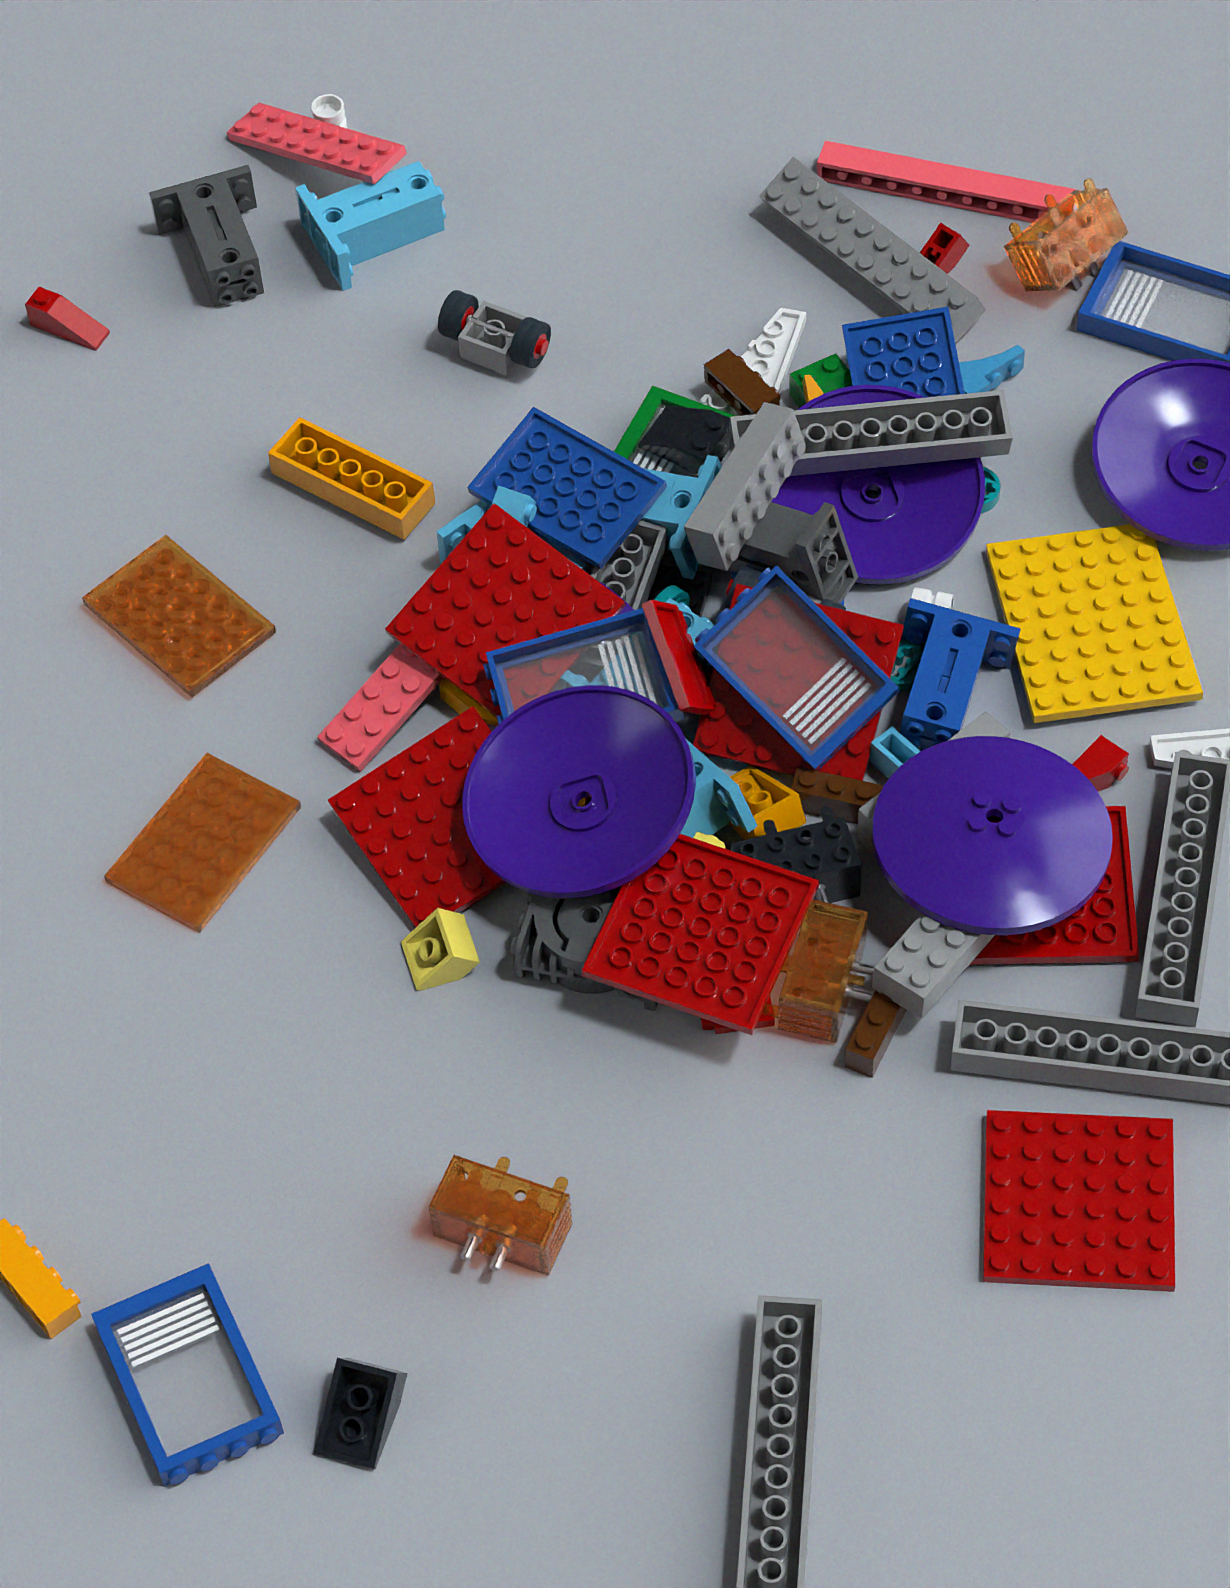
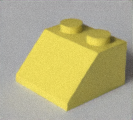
(440, 950)

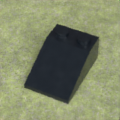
(688, 436)
(359, 1411)

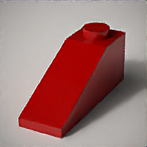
(945, 248)
(62, 318)
(1103, 763)

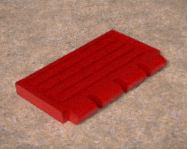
(679, 657)

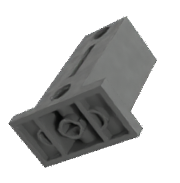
(215, 230)
(804, 548)

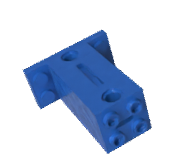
(949, 667)

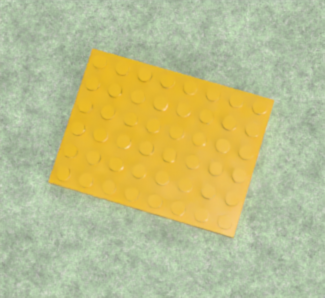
(1093, 623)

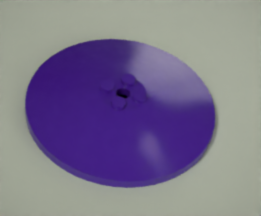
(1147, 449)
(921, 511)
(572, 747)
(985, 874)

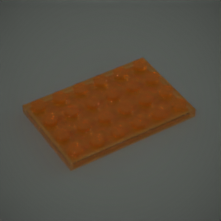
(179, 615)
(202, 842)

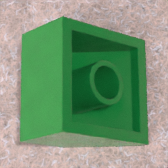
(828, 373)

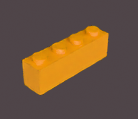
(34, 1283)

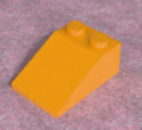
(768, 801)

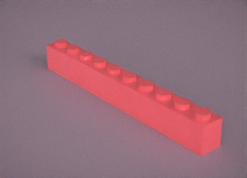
(936, 182)

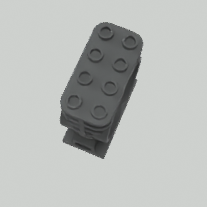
(540, 946)

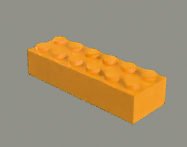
(352, 478)

